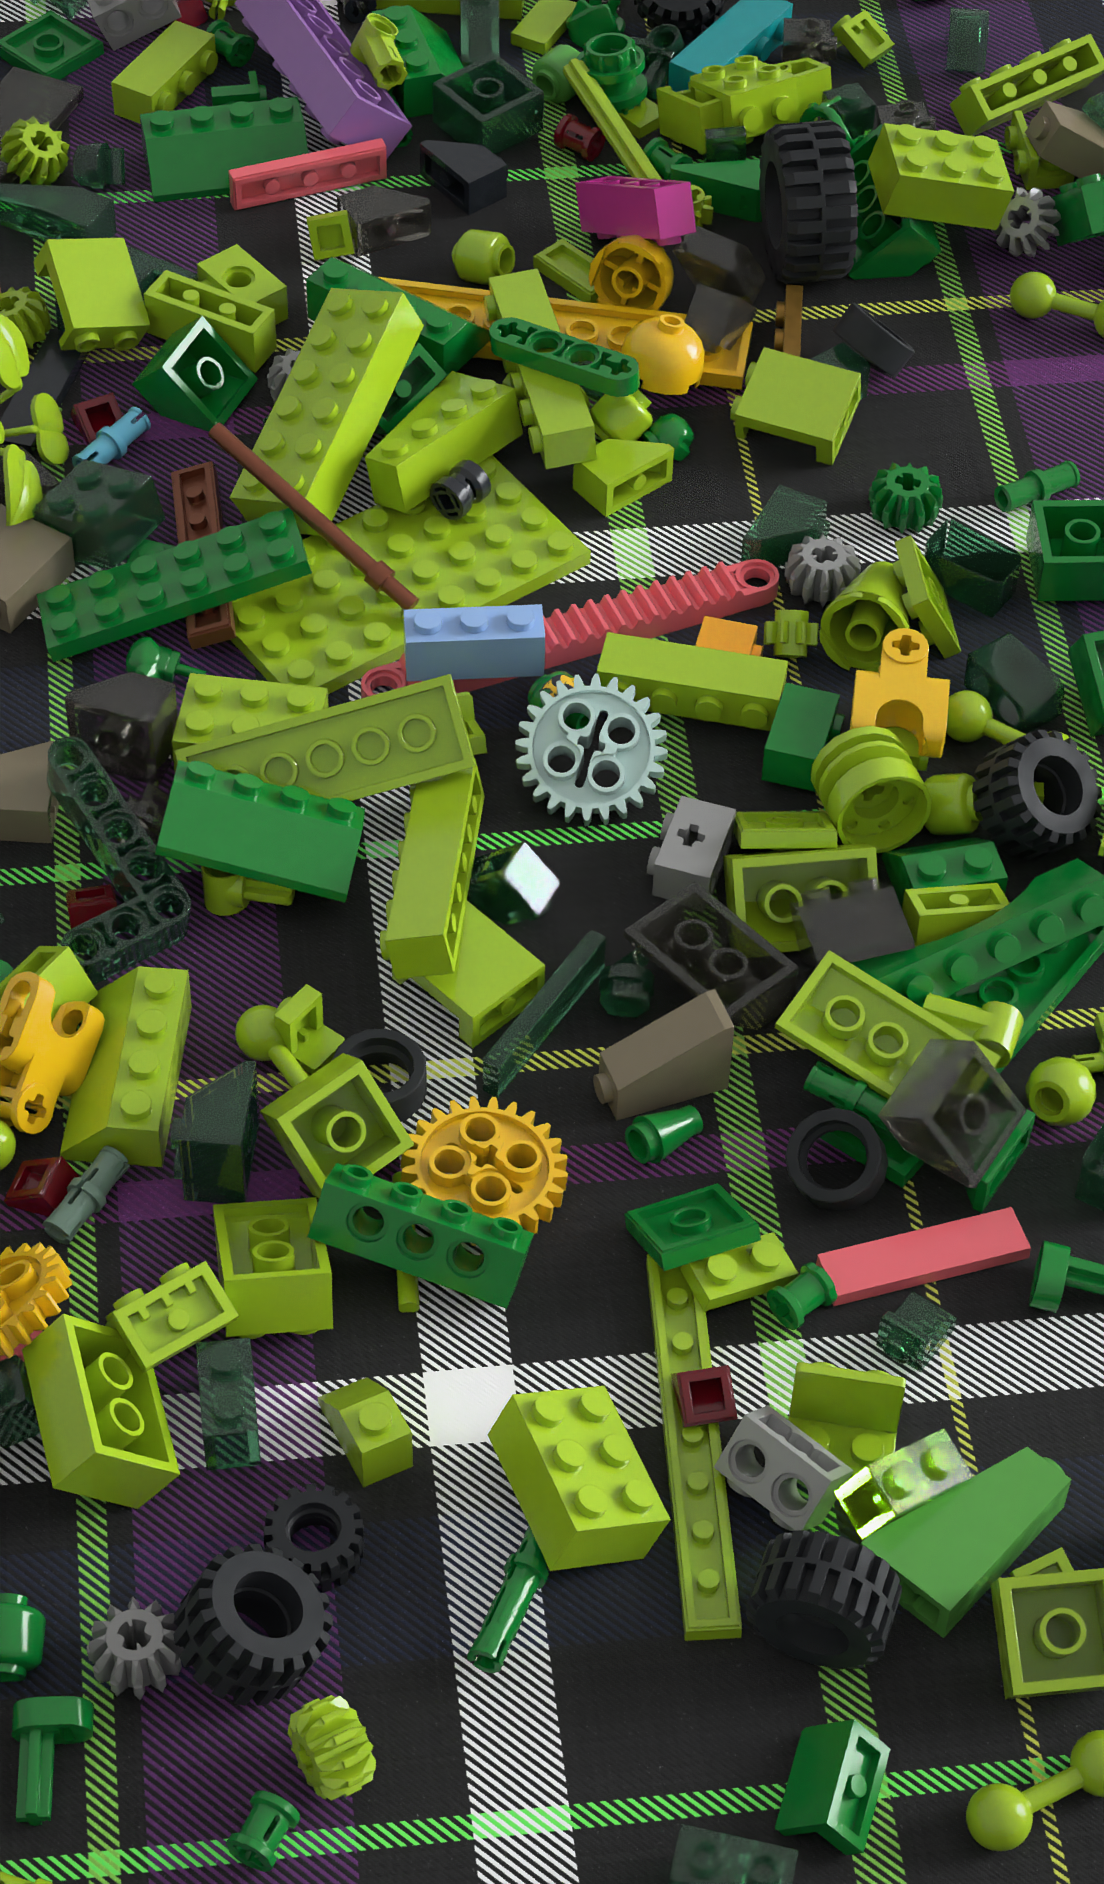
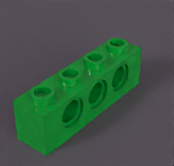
(394, 1243)

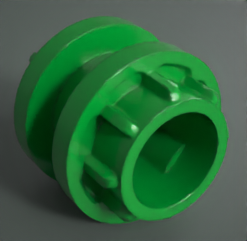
(617, 68)

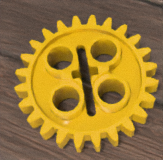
(489, 1166)
(29, 1292)

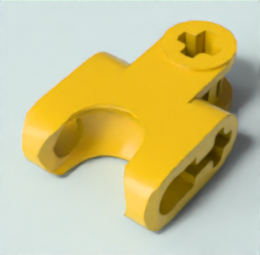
(903, 693)
(41, 1054)

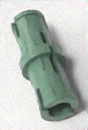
(86, 1195)

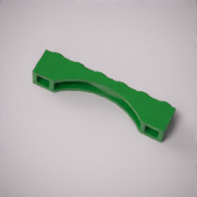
(1043, 916)

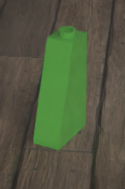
(969, 1536)

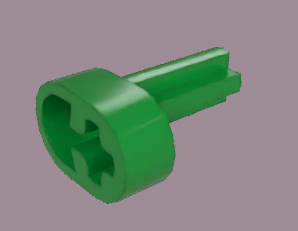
(1055, 1270)
(39, 1726)

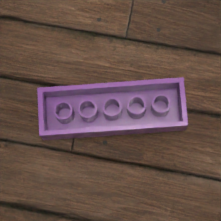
(323, 72)

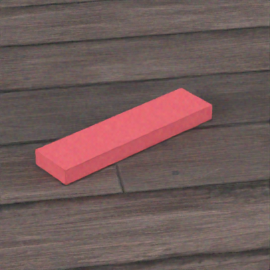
(307, 174)
(925, 1255)

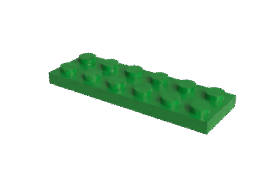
(172, 584)

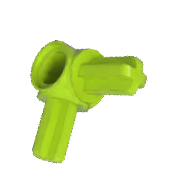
(231, 893)

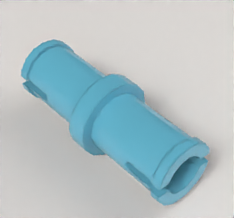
(113, 440)

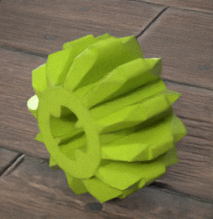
(34, 152)
(27, 312)
(331, 1747)

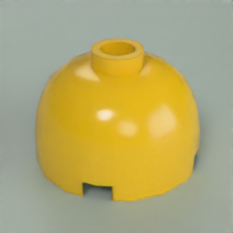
(632, 273)
(667, 354)

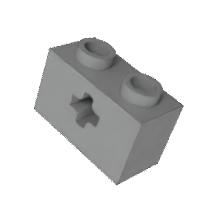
(691, 847)

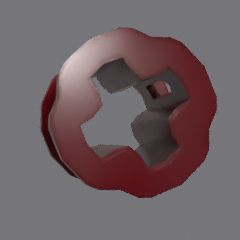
(589, 146)

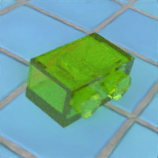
(902, 1482)

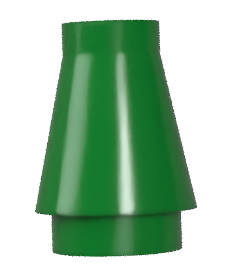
(661, 1133)

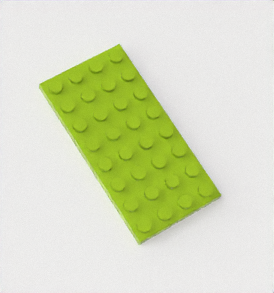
(337, 627)

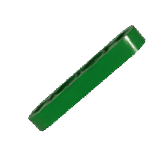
(608, 373)

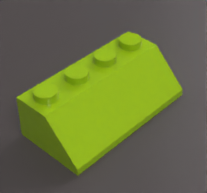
(133, 1070)

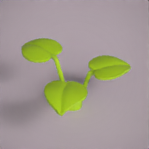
(20, 476)

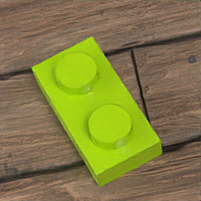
(740, 1273)

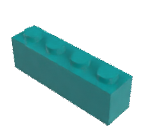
(745, 29)

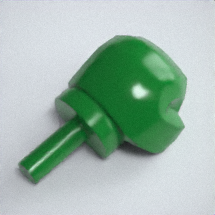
(673, 431)
(157, 661)

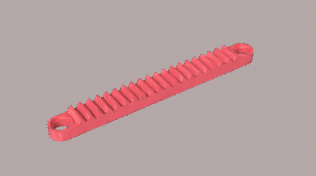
(639, 614)

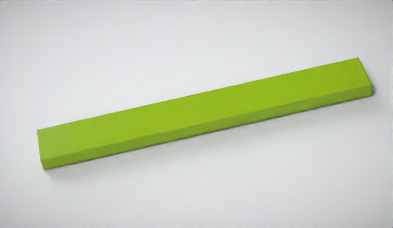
(695, 1486)

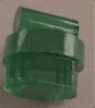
(99, 165)
(627, 985)

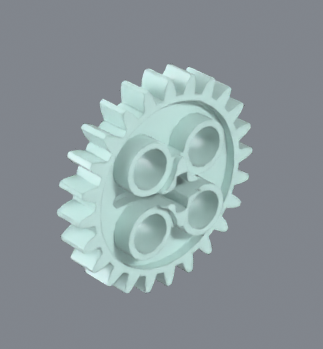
(630, 761)

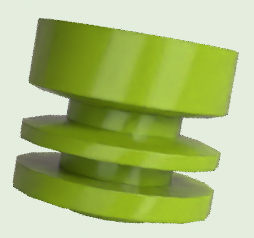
(871, 788)

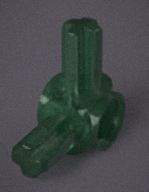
(659, 49)

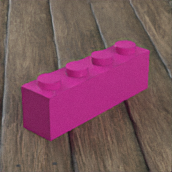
(636, 207)

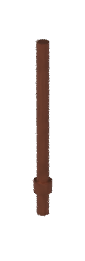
(376, 573)

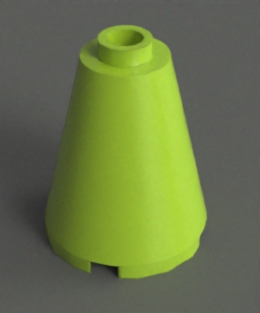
(863, 616)

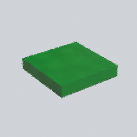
(50, 46)
(692, 1226)

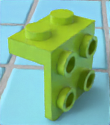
(751, 93)

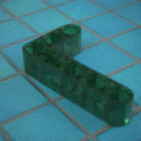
(120, 863)

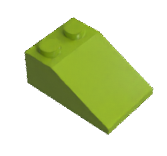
(272, 1268)

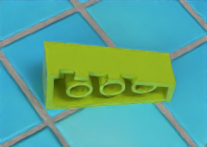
(689, 112)
(452, 424)

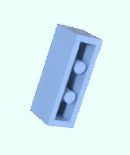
(474, 642)

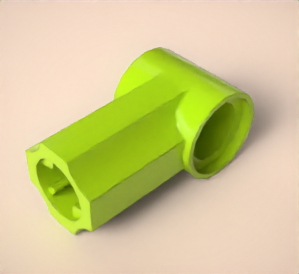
(377, 50)
(993, 1025)

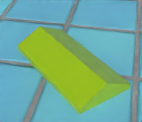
(863, 1025)

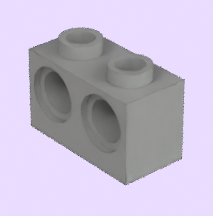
(132, 18)
(788, 1457)

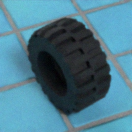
(808, 201)

